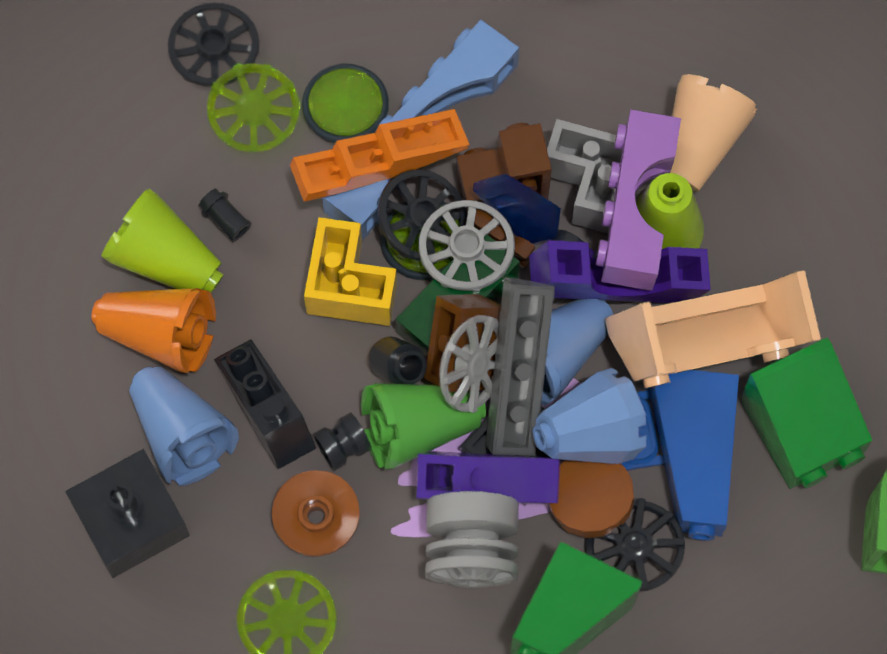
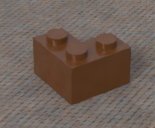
(519, 154)

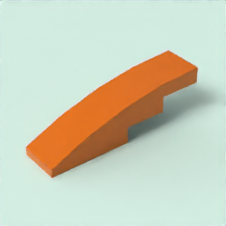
(379, 155)

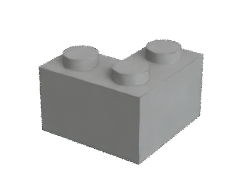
(584, 159)

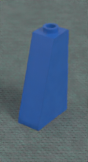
(696, 440)

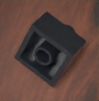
(128, 513)

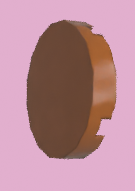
(592, 497)

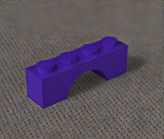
(574, 274)

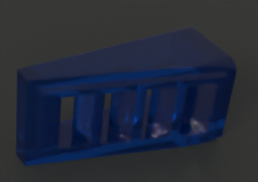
(524, 209)

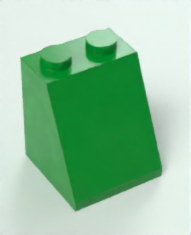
(807, 415)
(573, 604)

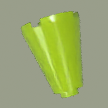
(672, 210)
(162, 247)

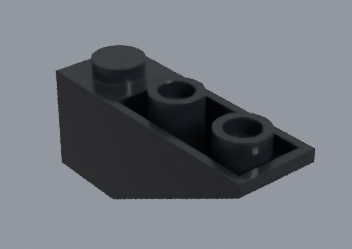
(266, 404)

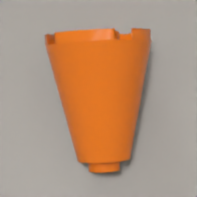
(159, 324)

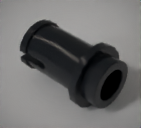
(224, 214)

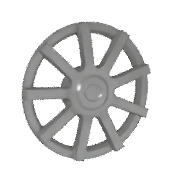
(466, 246)
(470, 364)

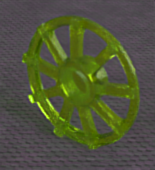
(253, 106)
(286, 616)

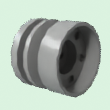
(472, 539)

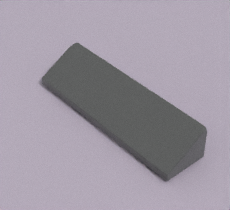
(519, 366)

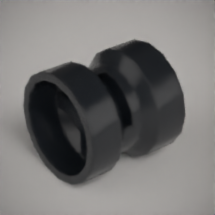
(342, 441)

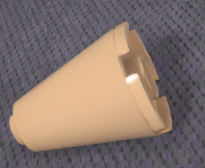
(708, 127)

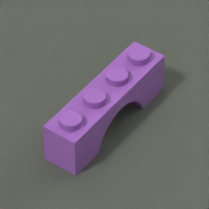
(633, 246)

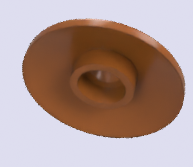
(315, 492)

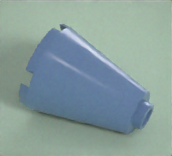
(573, 338)
(180, 426)

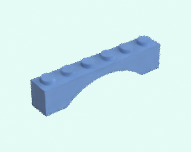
(472, 70)

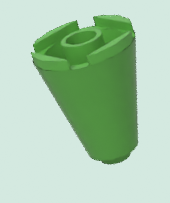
(412, 421)

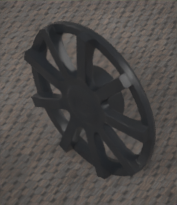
(212, 43)
(416, 211)
(637, 544)

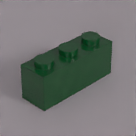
(417, 319)

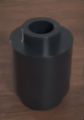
(397, 361)

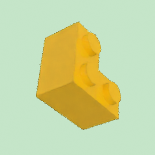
(342, 286)

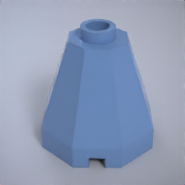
(594, 422)

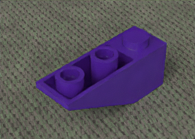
(513, 476)

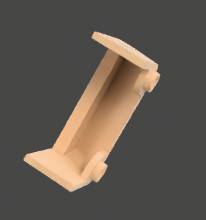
(714, 329)

